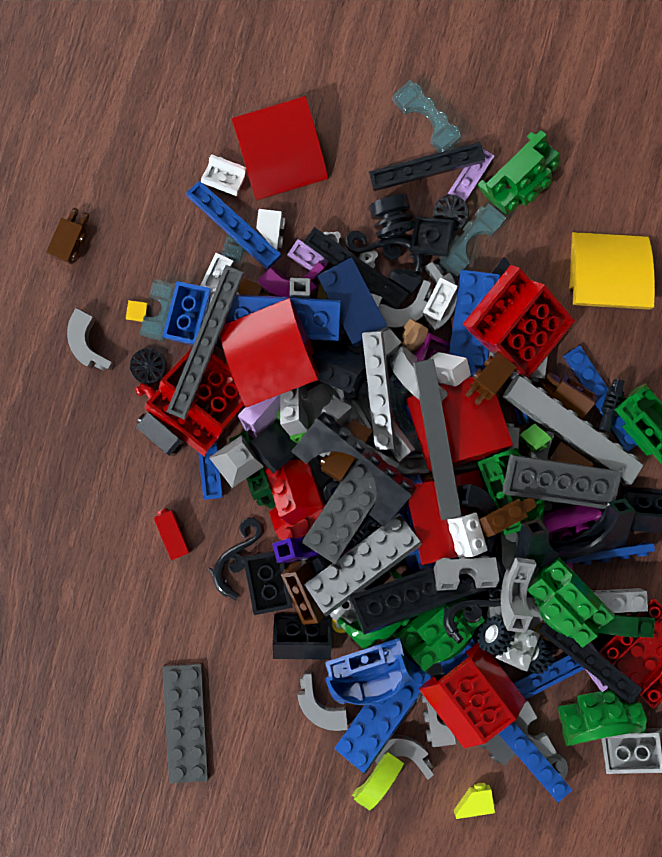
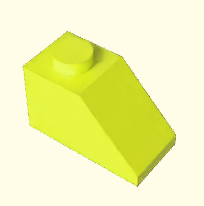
(475, 802)

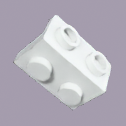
(224, 175)
(467, 535)

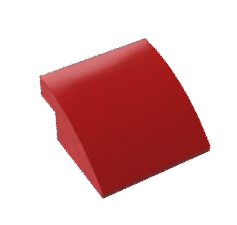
(280, 148)
(519, 321)
(268, 352)
(212, 410)
(471, 428)
(426, 518)

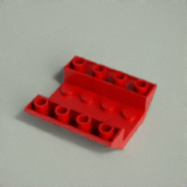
(640, 657)
(475, 698)

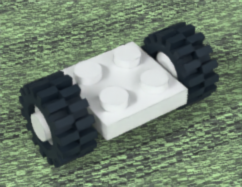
(518, 649)

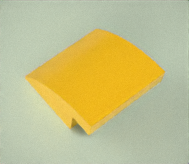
(612, 271)

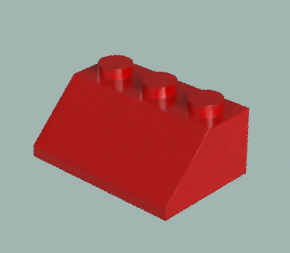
(295, 491)
(285, 530)

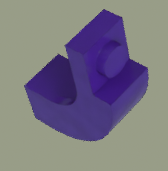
(292, 550)

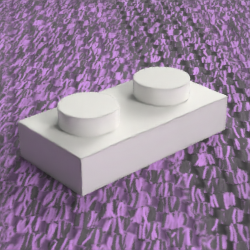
(215, 271)
(439, 299)

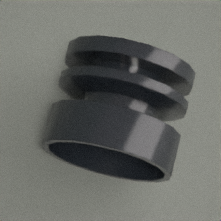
(390, 212)

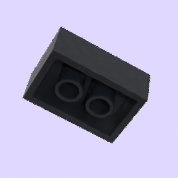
(266, 584)

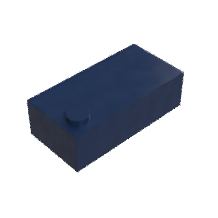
(358, 309)

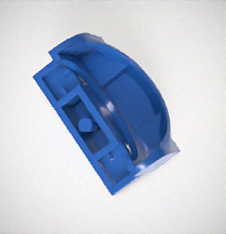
(371, 674)

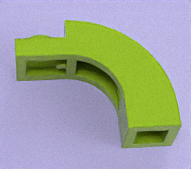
(378, 782)

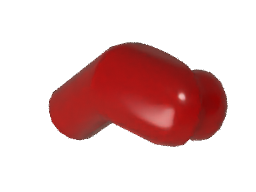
(145, 389)

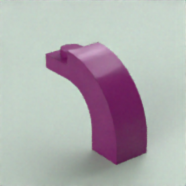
(279, 284)

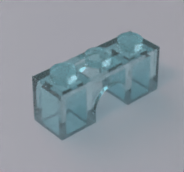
(154, 327)

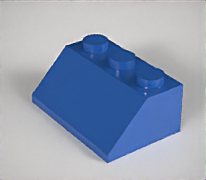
(186, 312)

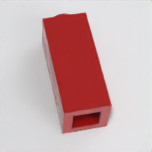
(171, 534)

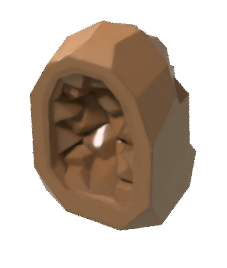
(413, 335)

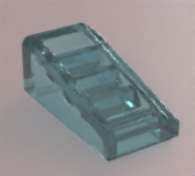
(231, 251)

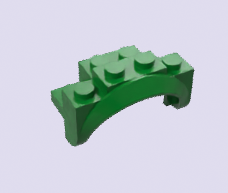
(525, 174)
(643, 420)
(494, 479)
(568, 605)
(370, 639)
(437, 645)
(599, 717)

